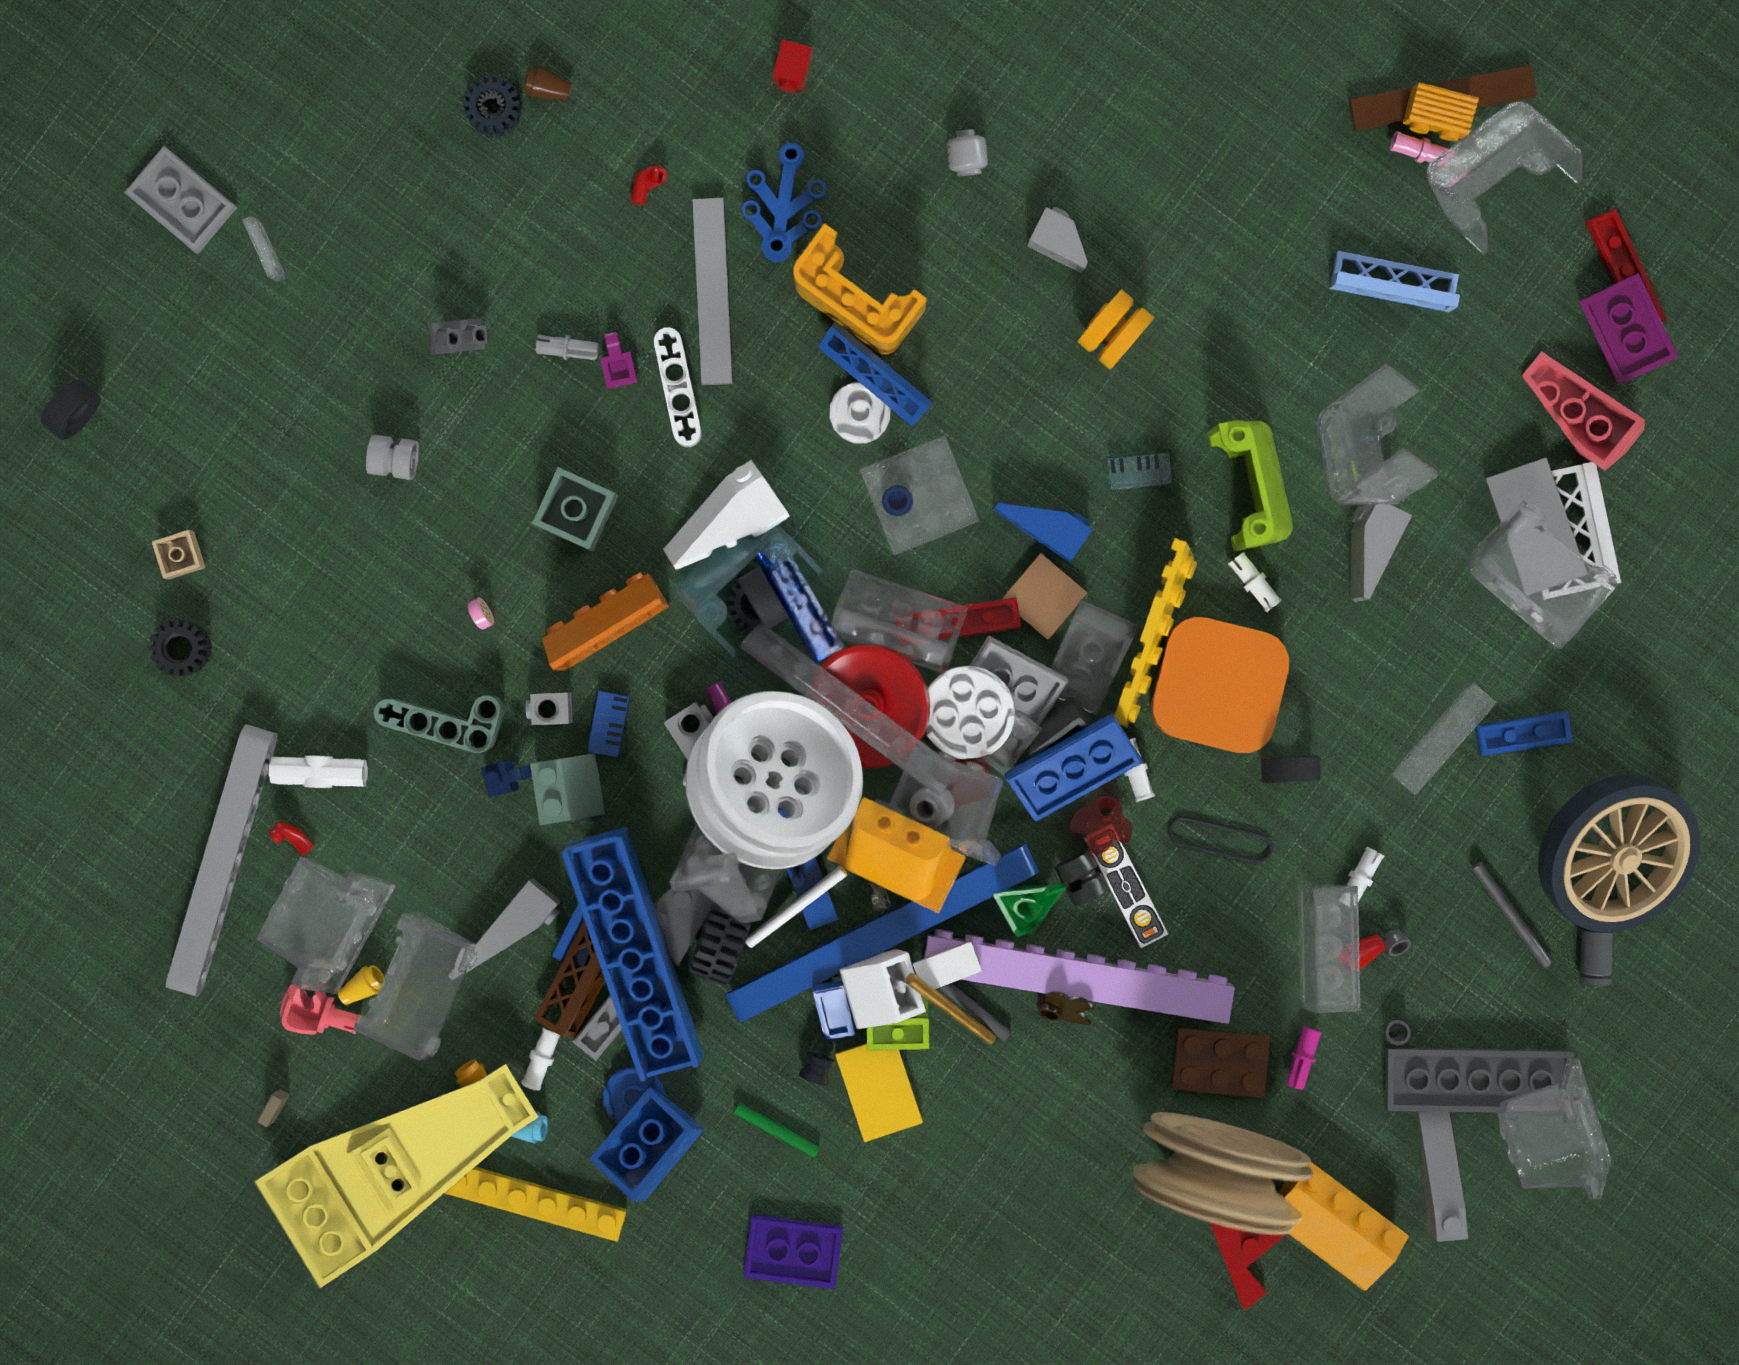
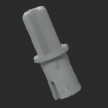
(567, 347)

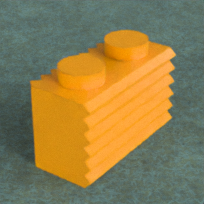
(1440, 111)

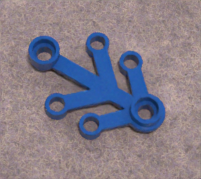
(783, 207)

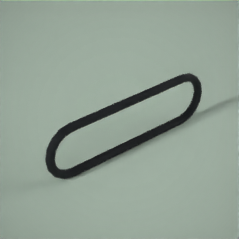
(1218, 852)

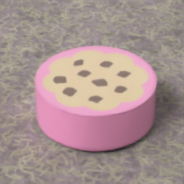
(480, 613)

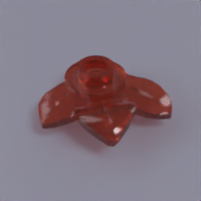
(1102, 829)

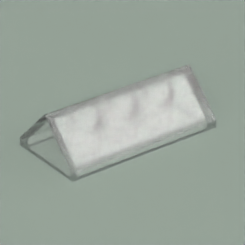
(1329, 948)

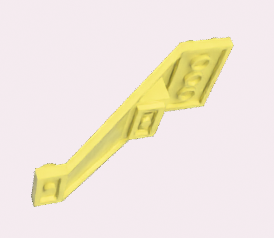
(343, 1203)

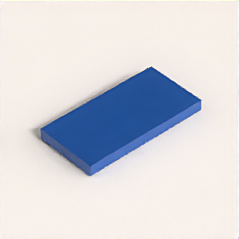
(1073, 767)

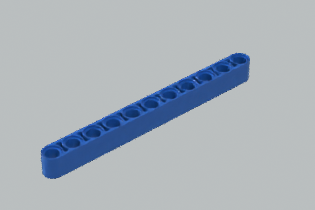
(877, 935)

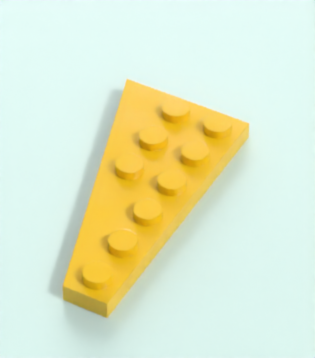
(1157, 625)

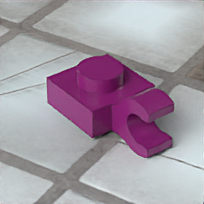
(618, 366)

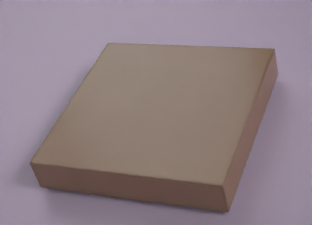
(1045, 596)

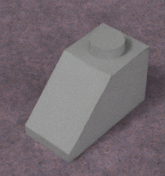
(1058, 239)

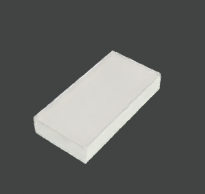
(948, 965)

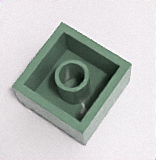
(575, 509)

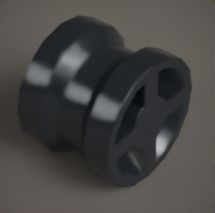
(817, 1068)

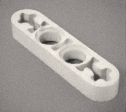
(674, 388)

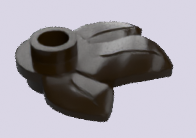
(1060, 1006)

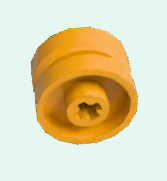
(1113, 327)

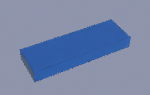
(1523, 733)

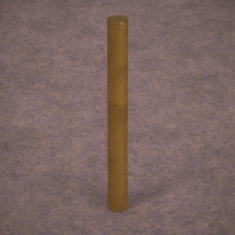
(950, 1008)

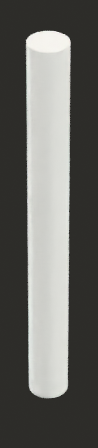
(796, 906)

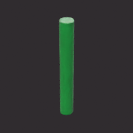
(776, 1130)

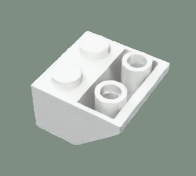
(879, 990)

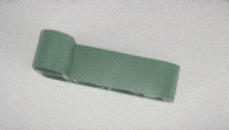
(436, 721)

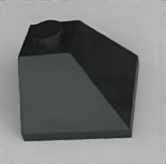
(1060, 724)

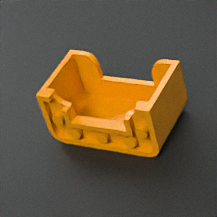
(822, 286)

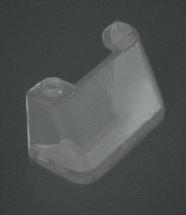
(1540, 575)
(418, 987)

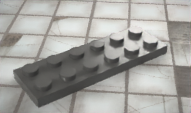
(1466, 1077)

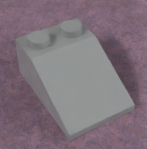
(1372, 545)

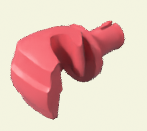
(313, 1015)

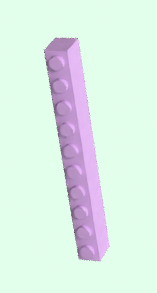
(1093, 978)

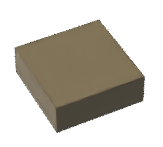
(272, 1108)

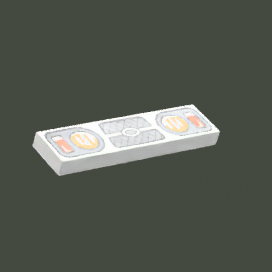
(1130, 894)

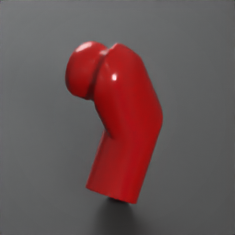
(645, 181)
(293, 834)

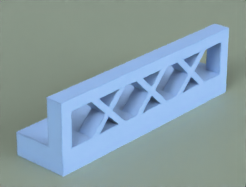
(1394, 289)

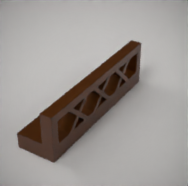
(583, 996)

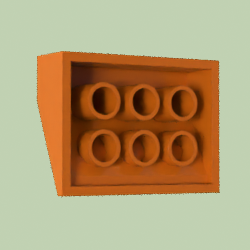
(603, 623)

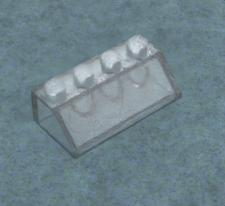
(882, 614)

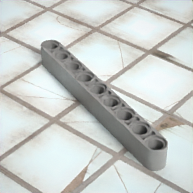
(221, 860)

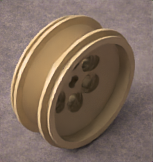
(1222, 1173)

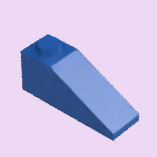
(1054, 529)

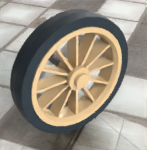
(1619, 852)

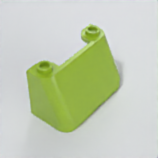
(1272, 516)

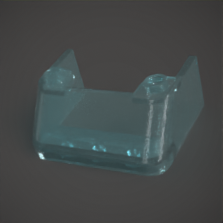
(707, 578)

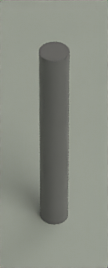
(976, 1011)

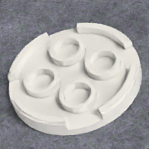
(969, 712)

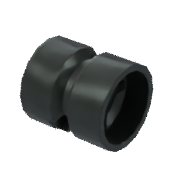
(1081, 877)

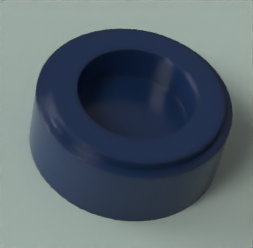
(897, 501)

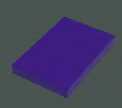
(793, 1251)

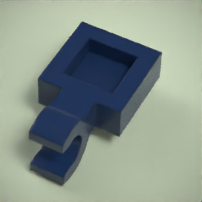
(503, 778)

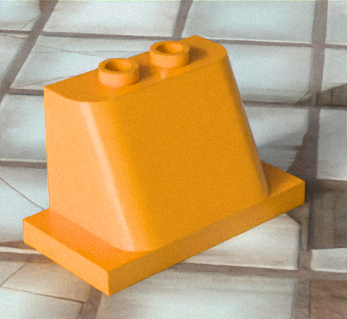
(898, 855)

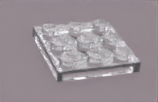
(937, 490)

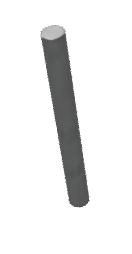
(1512, 915)

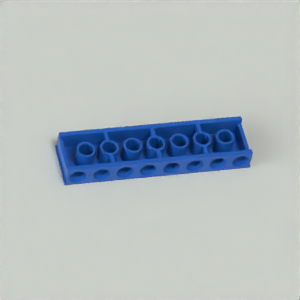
(632, 953)

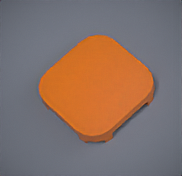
(1220, 685)

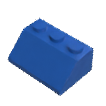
(646, 1145)

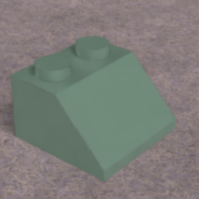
(567, 789)

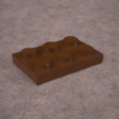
(1220, 1062)

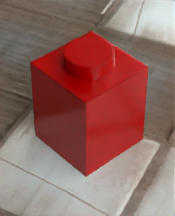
(792, 66)

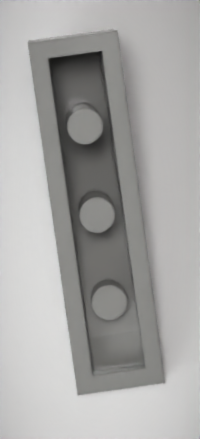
(522, 916)
(1441, 1178)

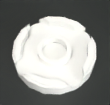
(858, 414)

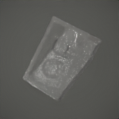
(1092, 654)

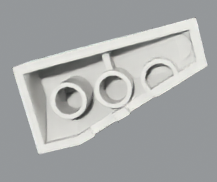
(735, 509)

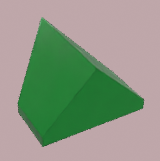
(1027, 905)

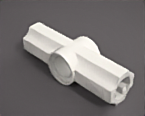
(318, 771)

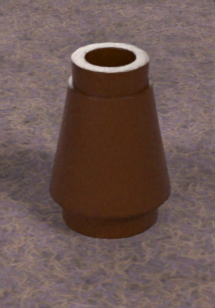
(546, 85)

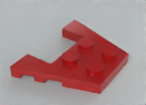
(1239, 1251)

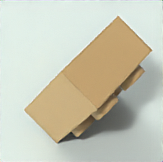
(178, 554)

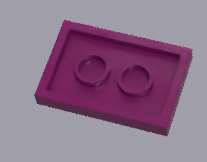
(1628, 329)

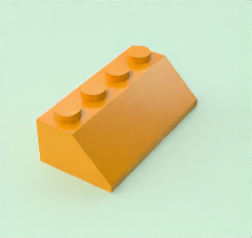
(1343, 1228)

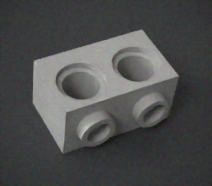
(682, 737)

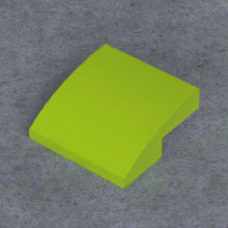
(904, 1035)

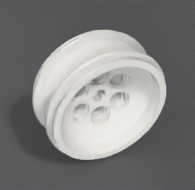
(821, 764)

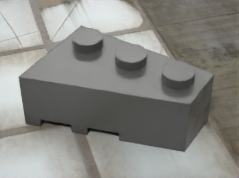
(681, 918)

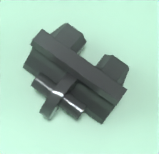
(457, 336)

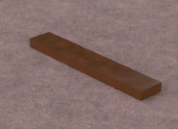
(1490, 88)

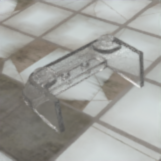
(1489, 154)
(1352, 446)

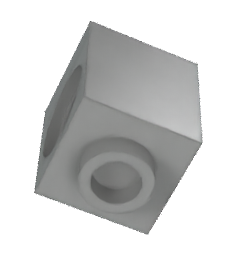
(563, 708)

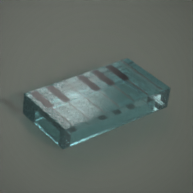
(1139, 471)

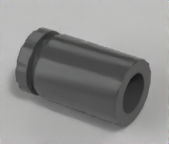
(1596, 958)

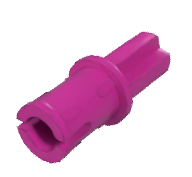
(1303, 1057)

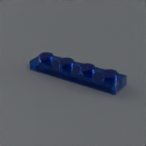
(801, 607)

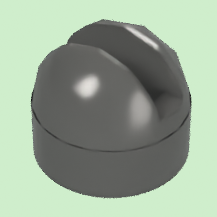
(1396, 942)
(1394, 1026)

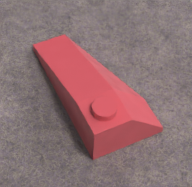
(1587, 416)

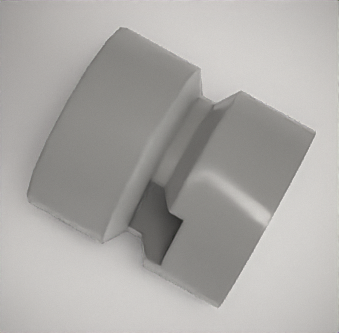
(393, 457)

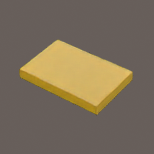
(878, 1090)

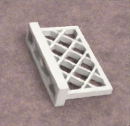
(1594, 515)

